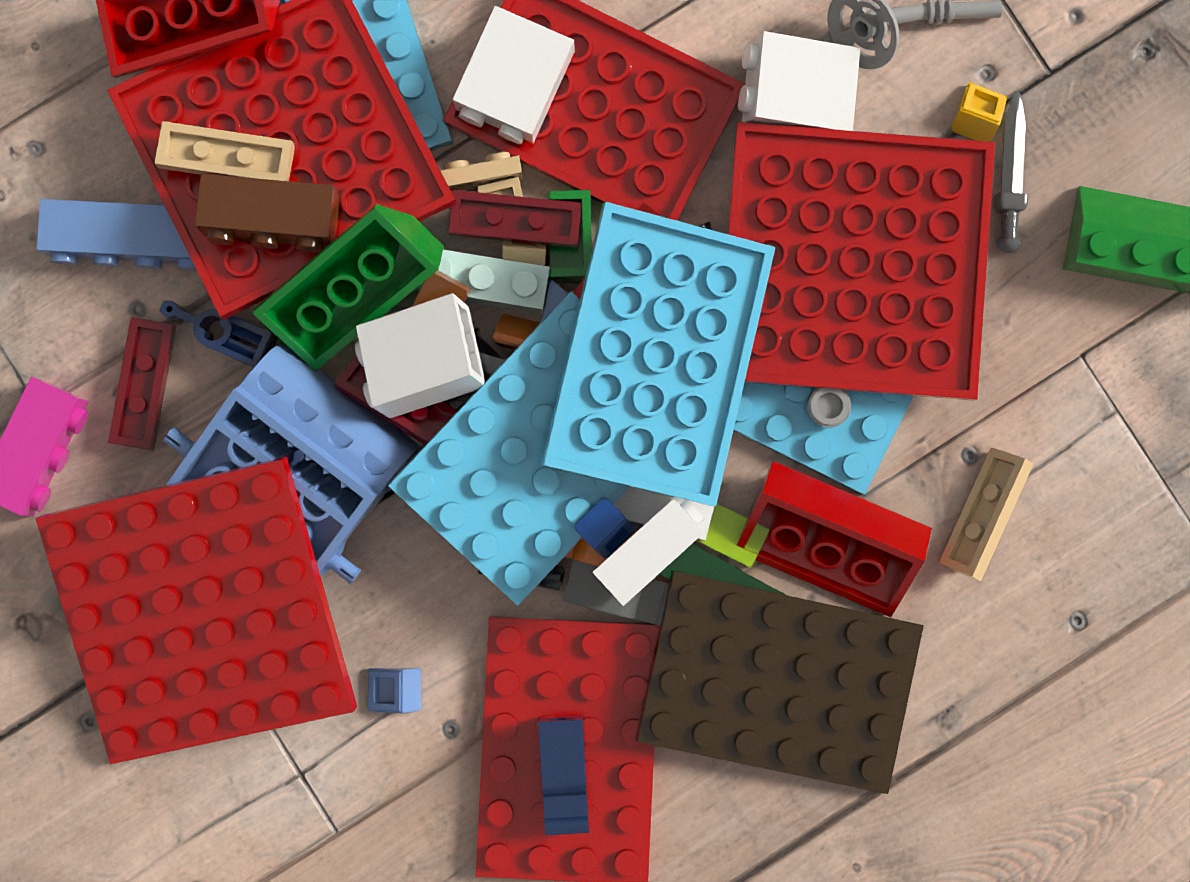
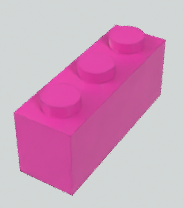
(37, 444)

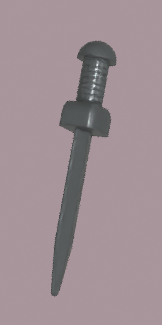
(1011, 199)

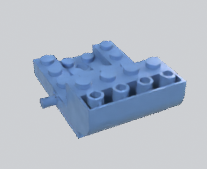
(333, 446)

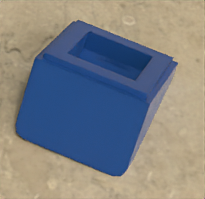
(604, 528)

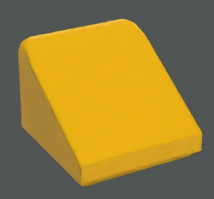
(979, 113)

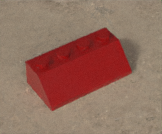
(162, 31)
(836, 539)

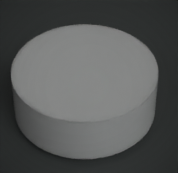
(828, 407)

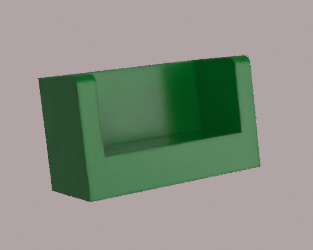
(568, 263)

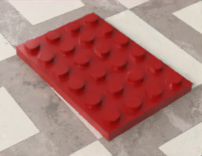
(628, 115)
(565, 671)

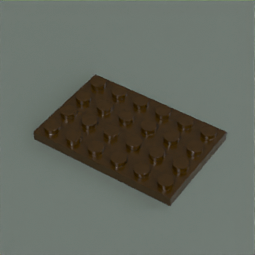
(779, 682)

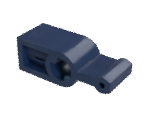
(234, 329)
(563, 775)

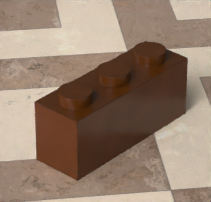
(267, 212)

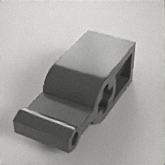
(588, 591)

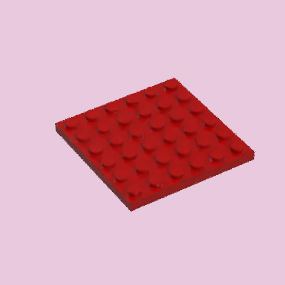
(304, 83)
(870, 260)
(197, 611)

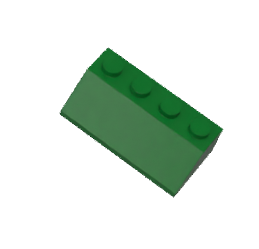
(1130, 239)
(351, 283)

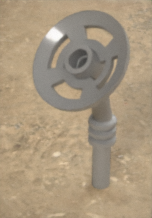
(876, 20)

